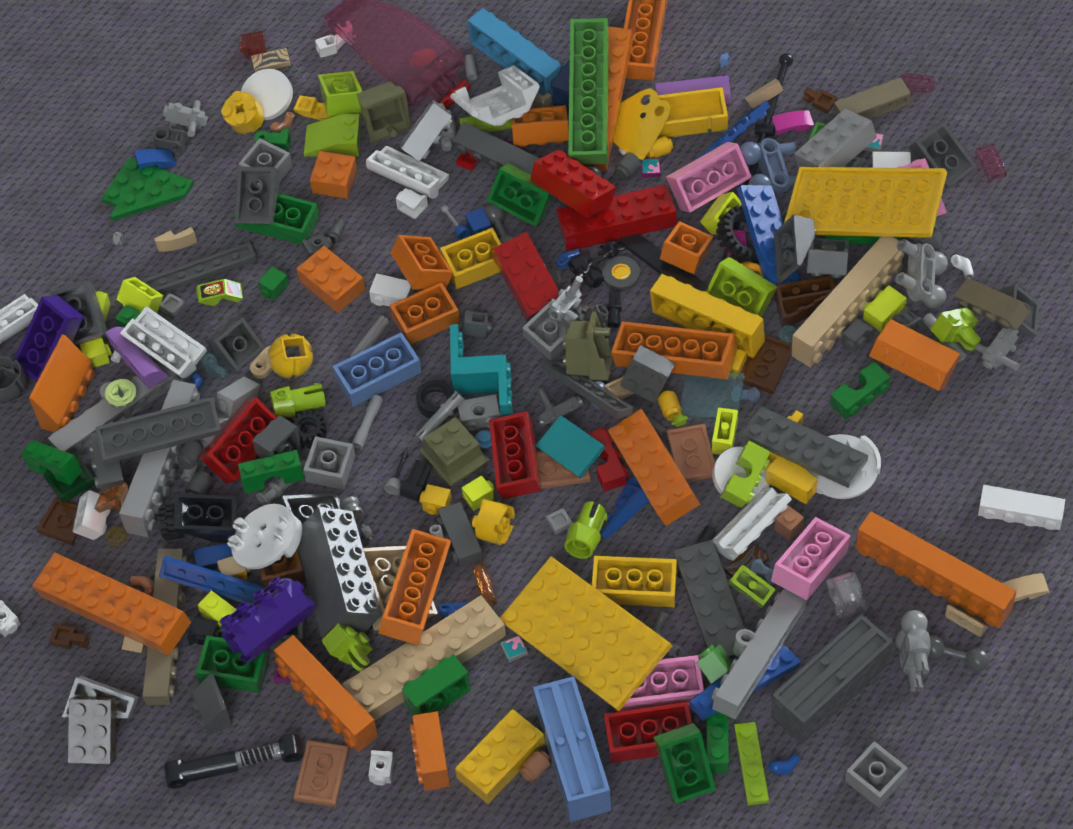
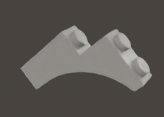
(230, 400)

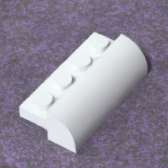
(407, 171)
(16, 317)
(164, 342)
(750, 522)

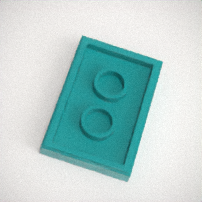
(570, 446)

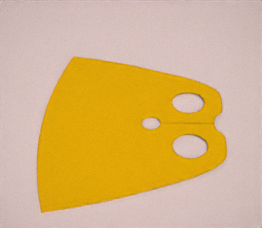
(636, 133)

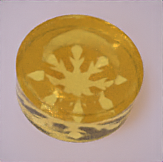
(116, 536)

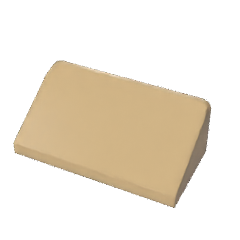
(764, 93)
(965, 620)

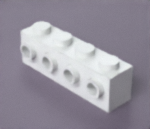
(1021, 507)

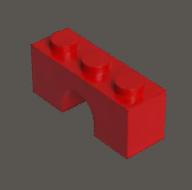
(612, 473)

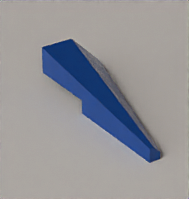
(628, 503)

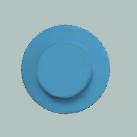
(484, 439)

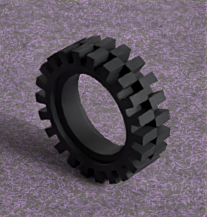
(729, 240)

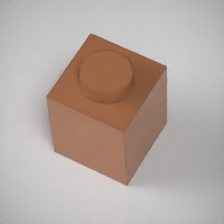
(789, 523)

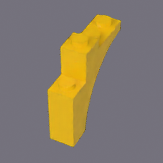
(789, 476)

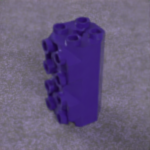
(267, 619)

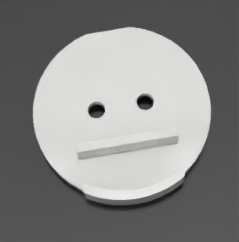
(864, 479)
(278, 538)

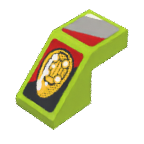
(215, 291)

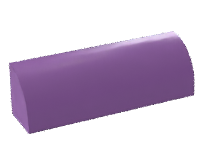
(696, 84)
(139, 361)

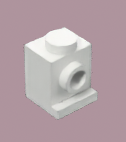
(8, 620)
(381, 759)

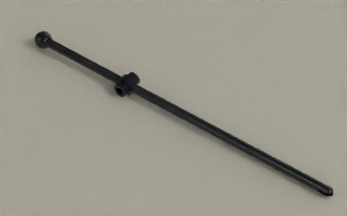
(764, 129)

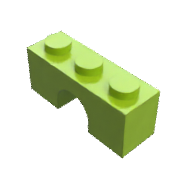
(753, 460)

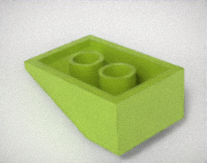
(340, 93)
(334, 135)

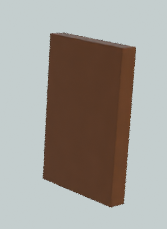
(767, 365)

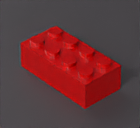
(572, 183)
(525, 274)
(236, 442)
(514, 455)
(632, 731)

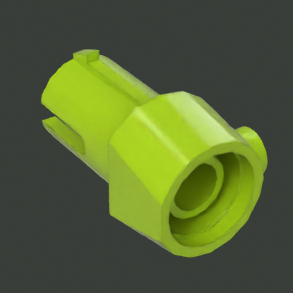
(288, 402)
(584, 534)

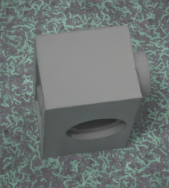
(470, 408)

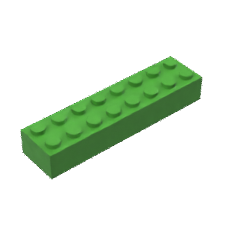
(589, 90)

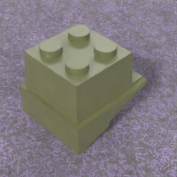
(384, 111)
(587, 349)
(452, 452)

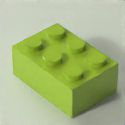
(741, 287)

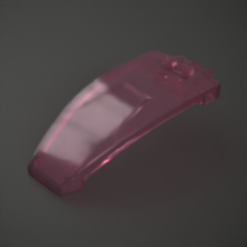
(398, 46)

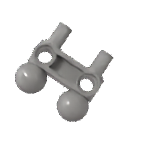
(923, 266)
(914, 647)

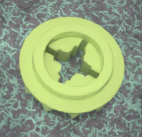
(126, 387)

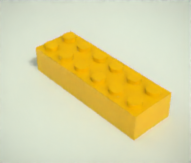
(704, 312)

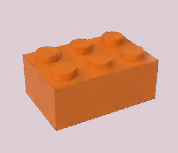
(541, 126)
(421, 261)
(330, 279)
(425, 313)
(429, 751)

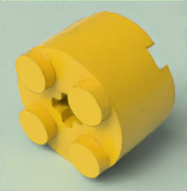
(243, 112)
(493, 522)

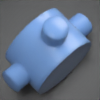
(724, 60)

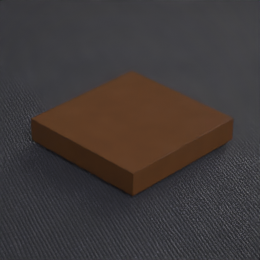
(59, 522)

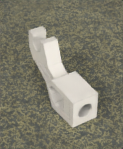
(328, 45)

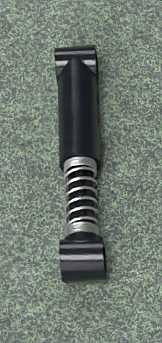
(181, 772)

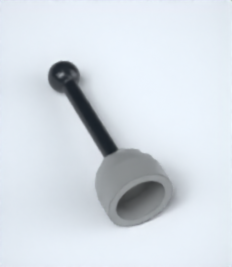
(393, 484)

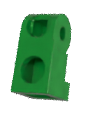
(280, 140)

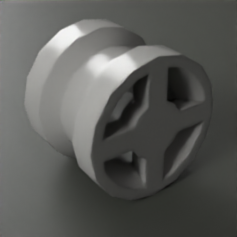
(352, 504)

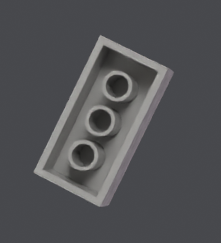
(837, 141)

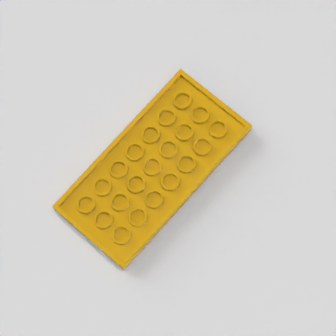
(869, 200)
(585, 633)

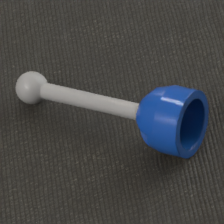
(461, 231)

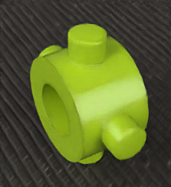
(679, 420)

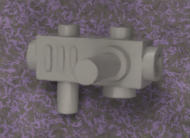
(189, 117)
(566, 301)
(996, 353)

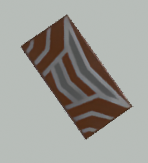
(746, 558)

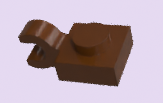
(822, 101)
(65, 636)

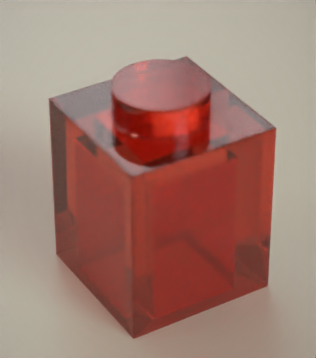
(252, 44)

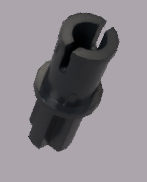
(614, 309)

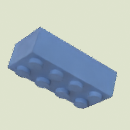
(377, 369)

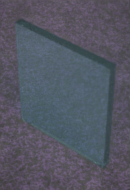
(705, 395)

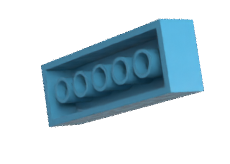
(510, 49)

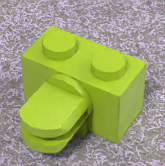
(957, 327)
(348, 646)

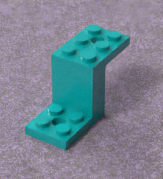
(480, 373)

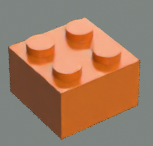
(333, 174)
(686, 247)

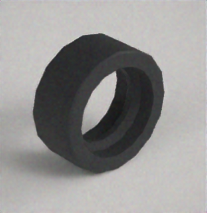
(426, 388)

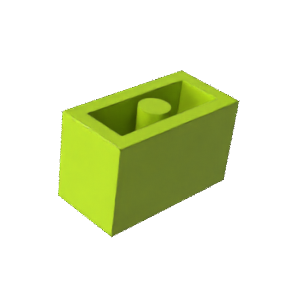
(751, 586)

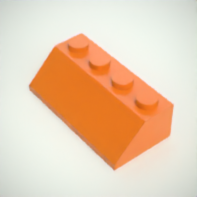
(915, 355)

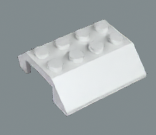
(503, 102)

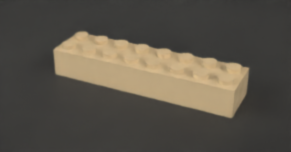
(846, 301)
(461, 634)

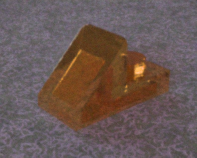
(112, 498)

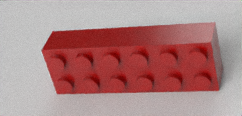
(628, 215)

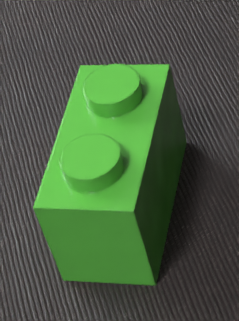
(714, 662)

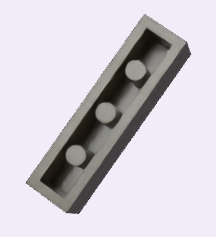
(876, 100)
(991, 304)

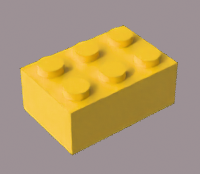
(472, 258)

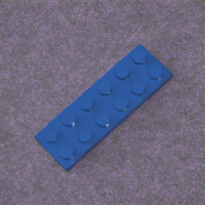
(763, 220)

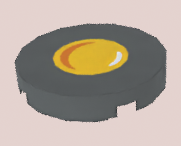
(621, 273)

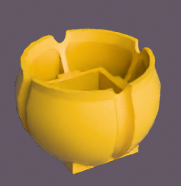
(290, 366)

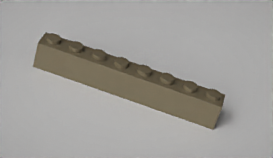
(159, 667)

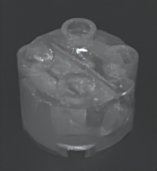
(846, 594)

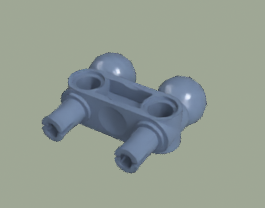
(770, 164)

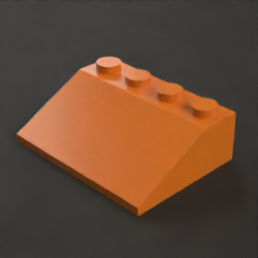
(61, 385)

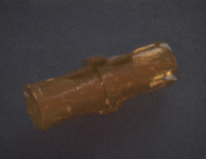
(484, 584)

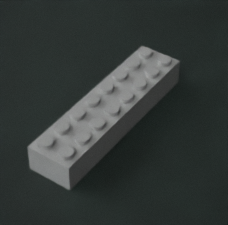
(154, 473)

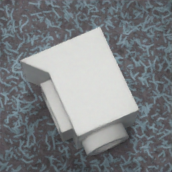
(411, 203)

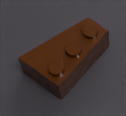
(801, 298)

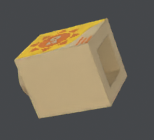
(230, 567)

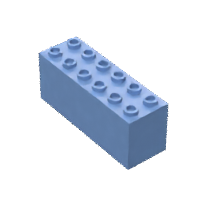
(572, 749)

